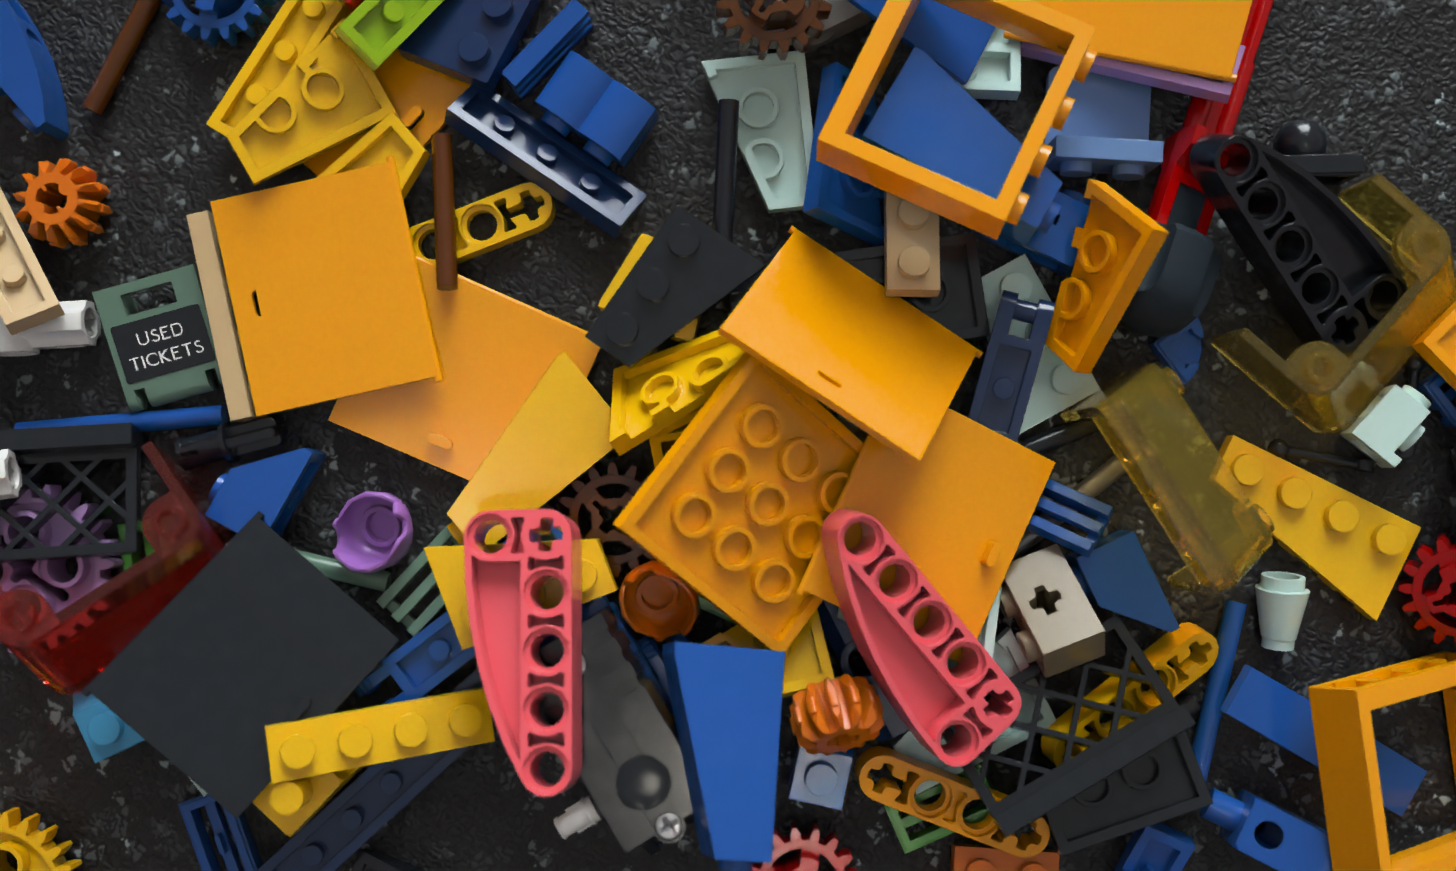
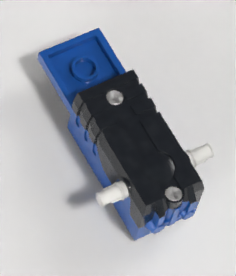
(627, 736)

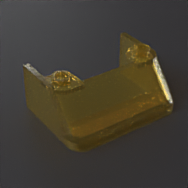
(1317, 379)
(1179, 477)

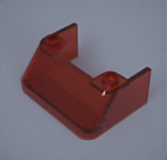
(83, 638)

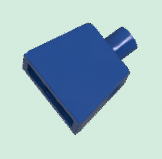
(1283, 843)

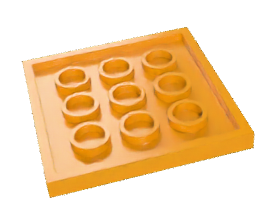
(747, 500)

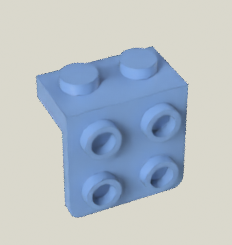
(1104, 130)

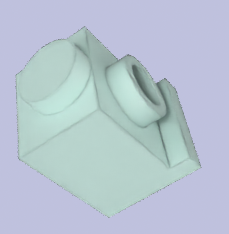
(1389, 424)

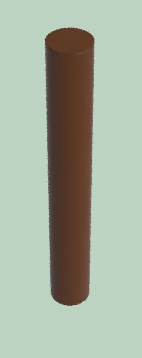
(120, 55)
(444, 212)

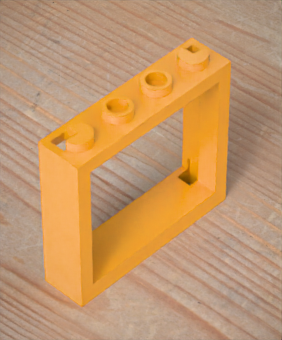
(926, 188)
(1350, 762)

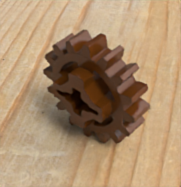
(787, 14)
(590, 497)

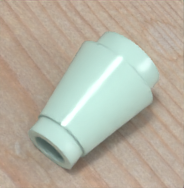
(1280, 607)

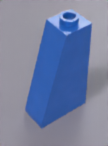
(949, 133)
(729, 743)

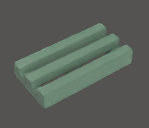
(402, 611)

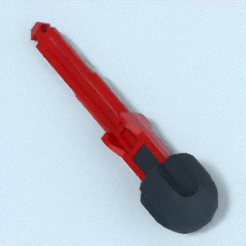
(1187, 264)

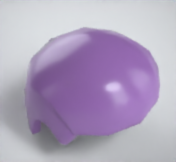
(372, 532)

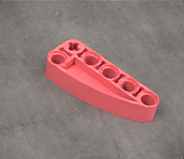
(512, 624)
(912, 662)

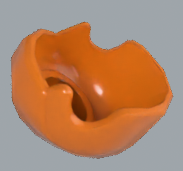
(658, 602)

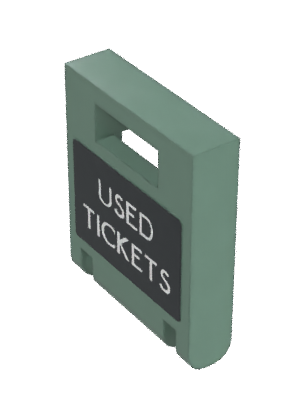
(163, 347)

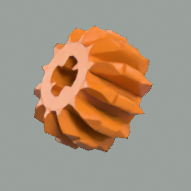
(46, 194)
(836, 715)

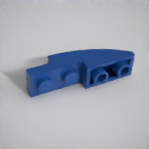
(30, 73)

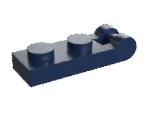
(1010, 365)

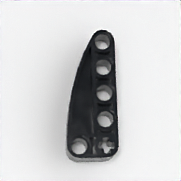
(1318, 241)

